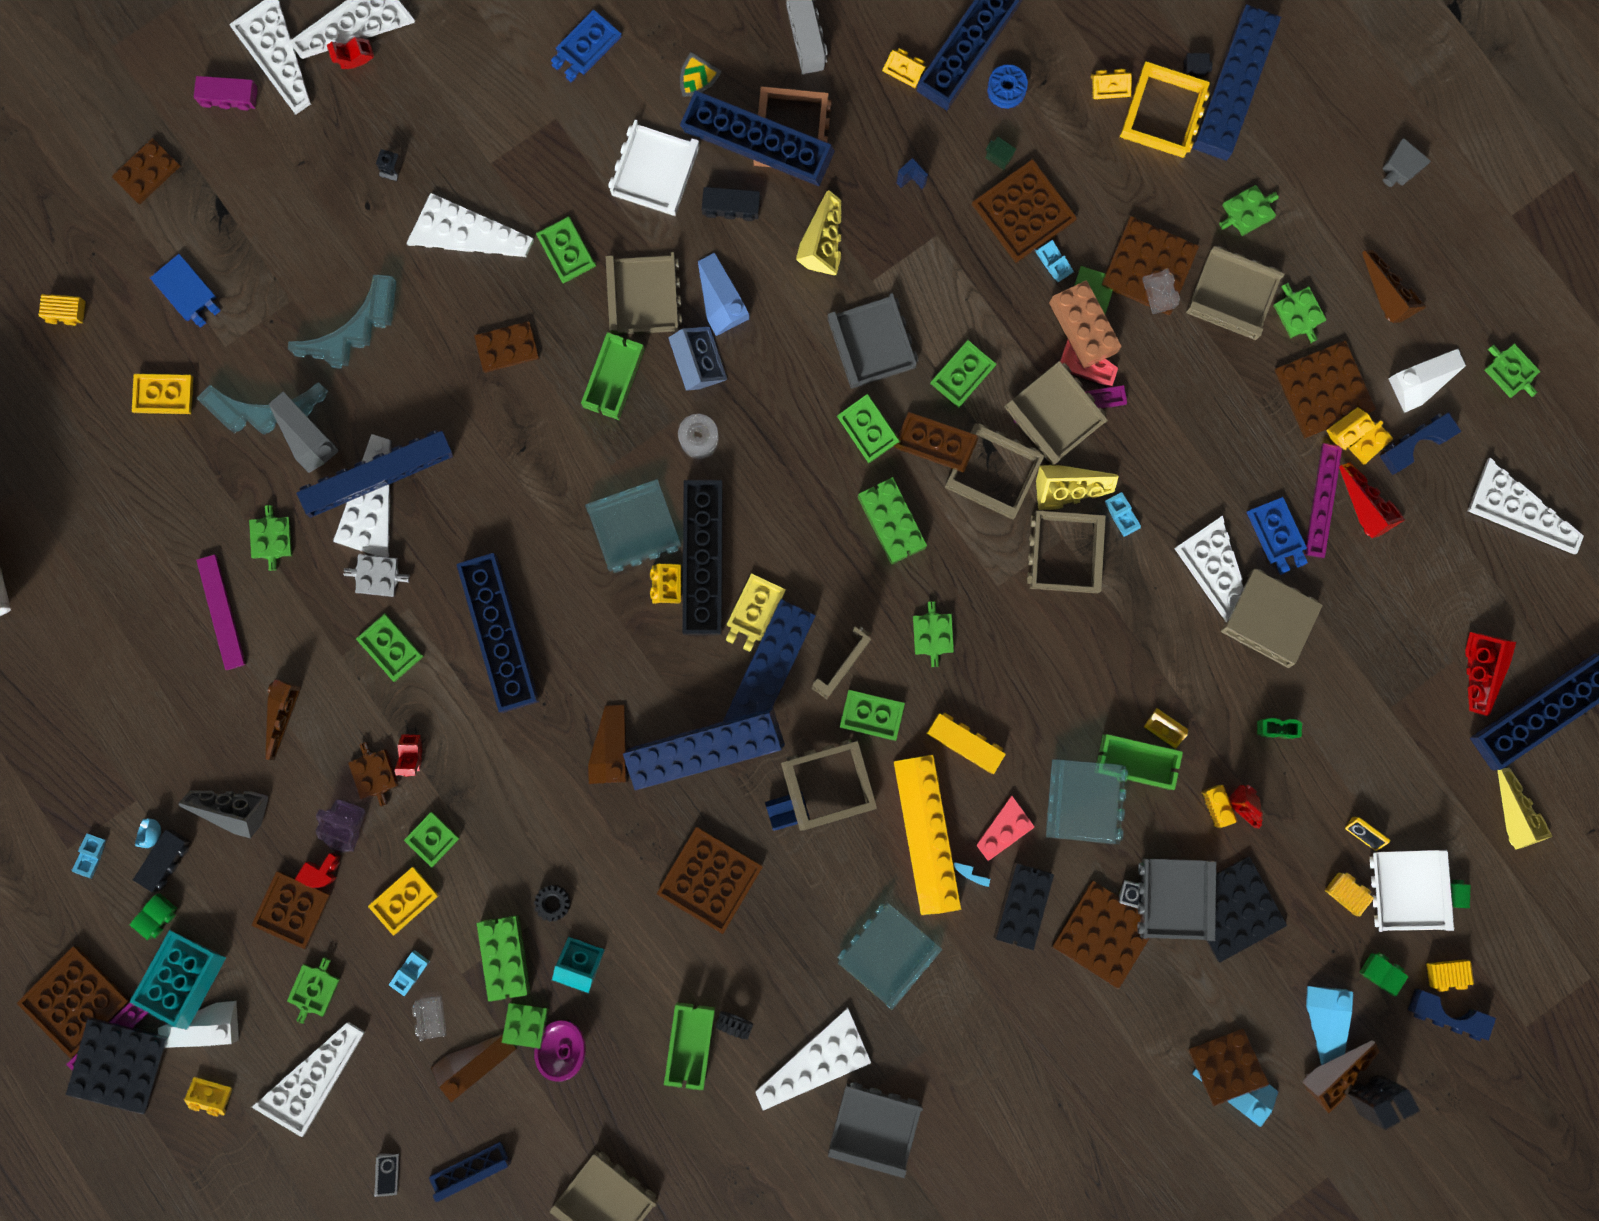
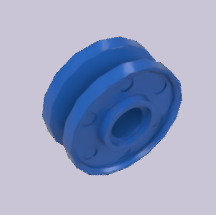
(1007, 97)

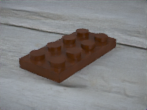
(936, 442)

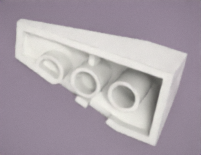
(1423, 380)
(210, 1027)

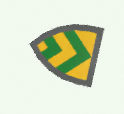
(697, 75)

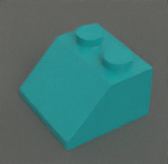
(578, 964)

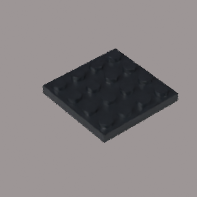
(1242, 910)
(116, 1065)

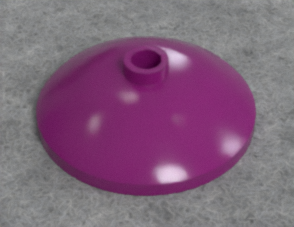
(553, 1058)

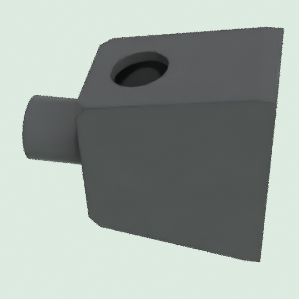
(1404, 163)

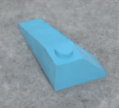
(1330, 1020)
(1256, 1104)

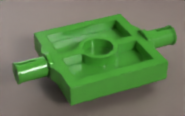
(1249, 210)
(1299, 312)
(1512, 370)
(270, 537)
(933, 634)
(313, 990)

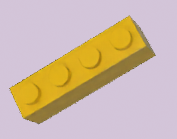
(965, 743)

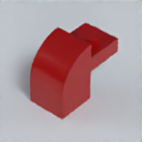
(352, 54)
(409, 755)
(315, 876)

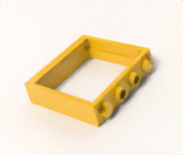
(1175, 78)

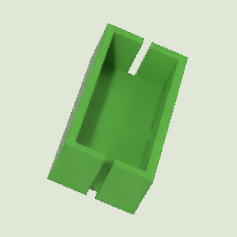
(613, 376)
(892, 521)
(1143, 761)
(503, 958)
(689, 1046)

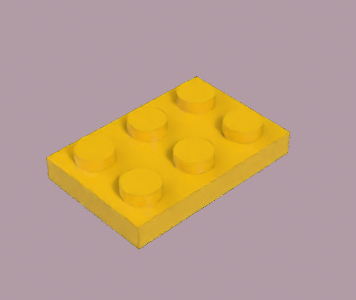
(162, 394)
(403, 901)

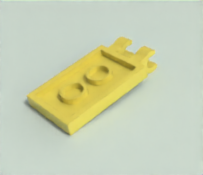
(754, 610)

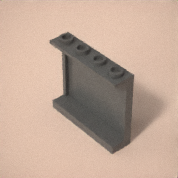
(872, 341)
(1177, 899)
(874, 1129)

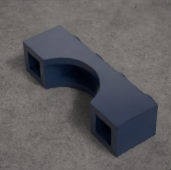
(1438, 431)
(1473, 1022)

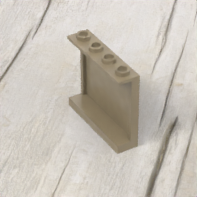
(1234, 292)
(643, 294)
(1056, 412)
(1272, 618)
(826, 690)
(603, 1194)

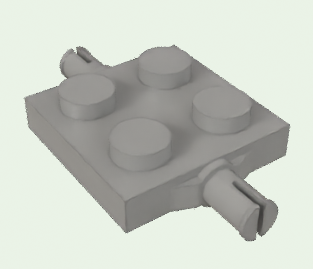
(376, 575)

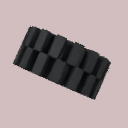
(541, 897)
(734, 1025)

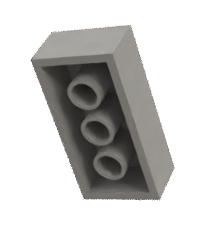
(807, 35)

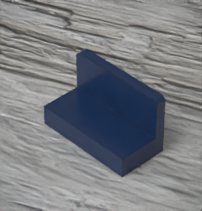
(912, 171)
(782, 812)

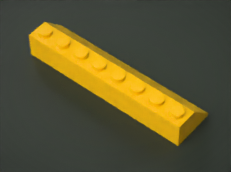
(927, 835)

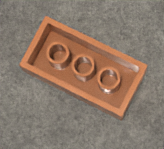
(1085, 324)

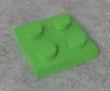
(431, 839)
(525, 1025)

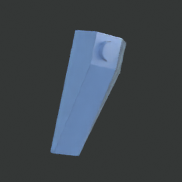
(721, 299)

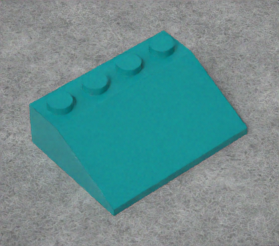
(177, 980)

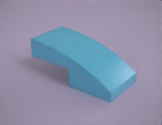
(1054, 261)
(1122, 514)
(89, 856)
(966, 871)
(409, 973)

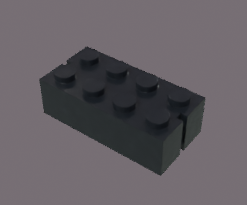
(1023, 906)
(1375, 1099)

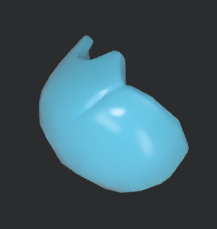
(148, 833)

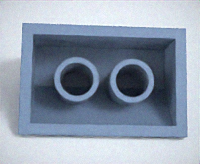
(697, 358)

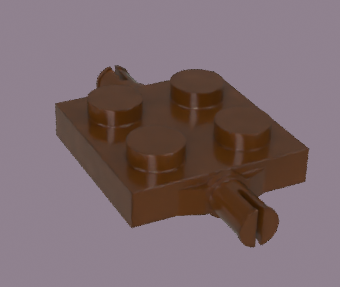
(373, 774)

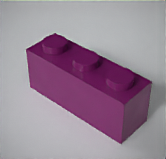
(225, 92)

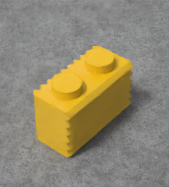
(62, 308)
(1350, 428)
(1219, 806)
(1349, 894)
(1450, 974)

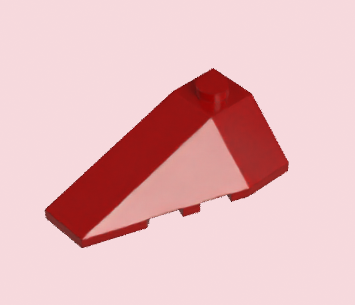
(1372, 510)
(1487, 667)
(1247, 805)

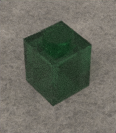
(1000, 152)

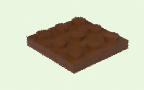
(291, 910)
(1228, 1067)

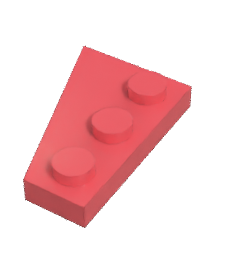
(1101, 372)
(1005, 829)

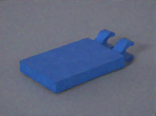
(585, 45)
(185, 290)
(1278, 534)

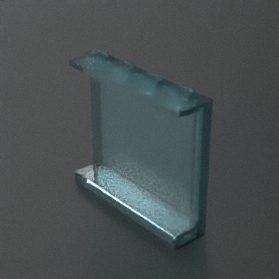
(633, 526)
(1086, 801)
(888, 955)

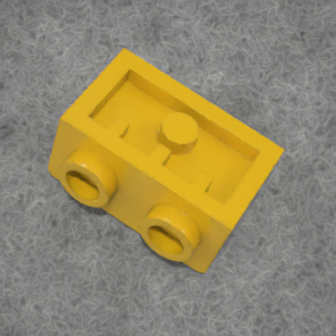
(905, 68)
(1111, 84)
(1371, 443)
(666, 583)
(207, 1096)

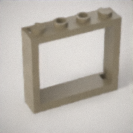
(989, 502)
(1097, 557)
(795, 794)

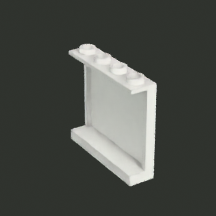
(653, 169)
(1412, 890)

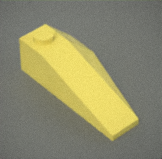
(820, 243)
(1065, 484)
(1521, 821)

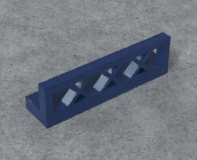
(472, 1178)

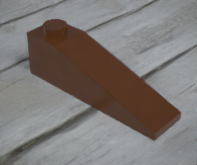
(1393, 297)
(280, 706)
(607, 757)
(465, 1067)
(1333, 1078)

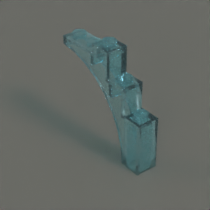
(357, 331)
(235, 413)

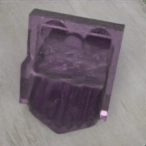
(340, 826)

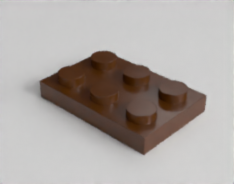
(145, 171)
(506, 347)

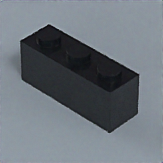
(730, 203)
(162, 861)

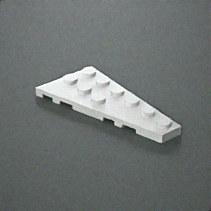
(351, 20)
(267, 39)
(457, 228)
(1516, 507)
(367, 518)
(1214, 566)
(823, 1059)
(305, 1089)

